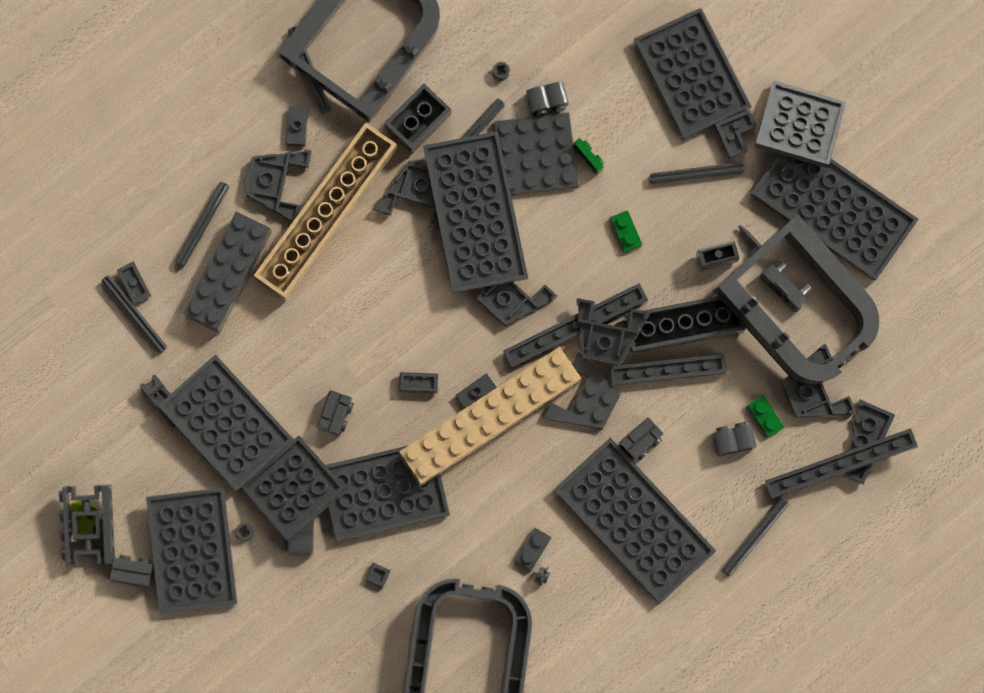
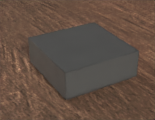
(377, 575)

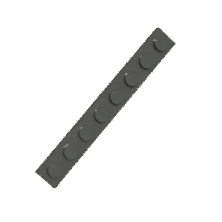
(570, 327)
(841, 464)

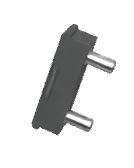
(784, 288)

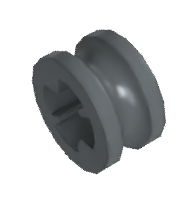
(499, 65)
(249, 528)

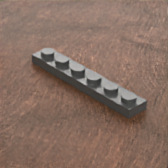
(668, 369)

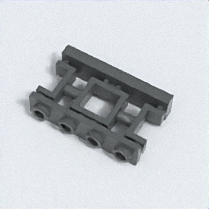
(71, 525)

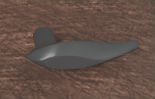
(751, 240)

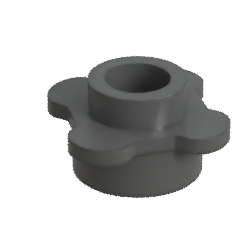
(542, 575)

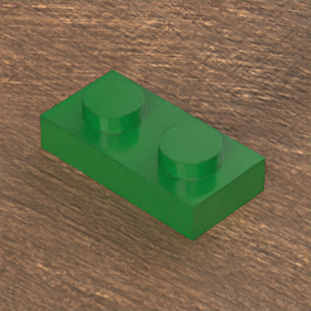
(593, 161)
(626, 231)
(765, 416)

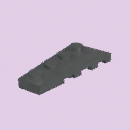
(870, 425)

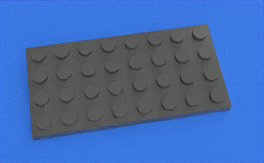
(839, 209)
(475, 212)
(635, 520)

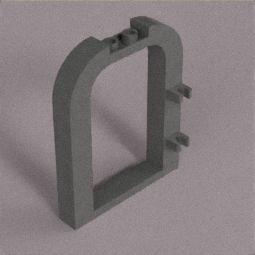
(391, 75)
(835, 277)
(423, 627)

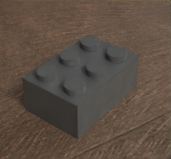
(417, 118)

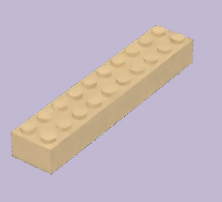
(325, 212)
(489, 416)

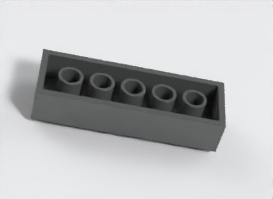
(227, 272)
(685, 324)

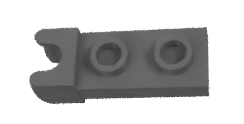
(157, 394)

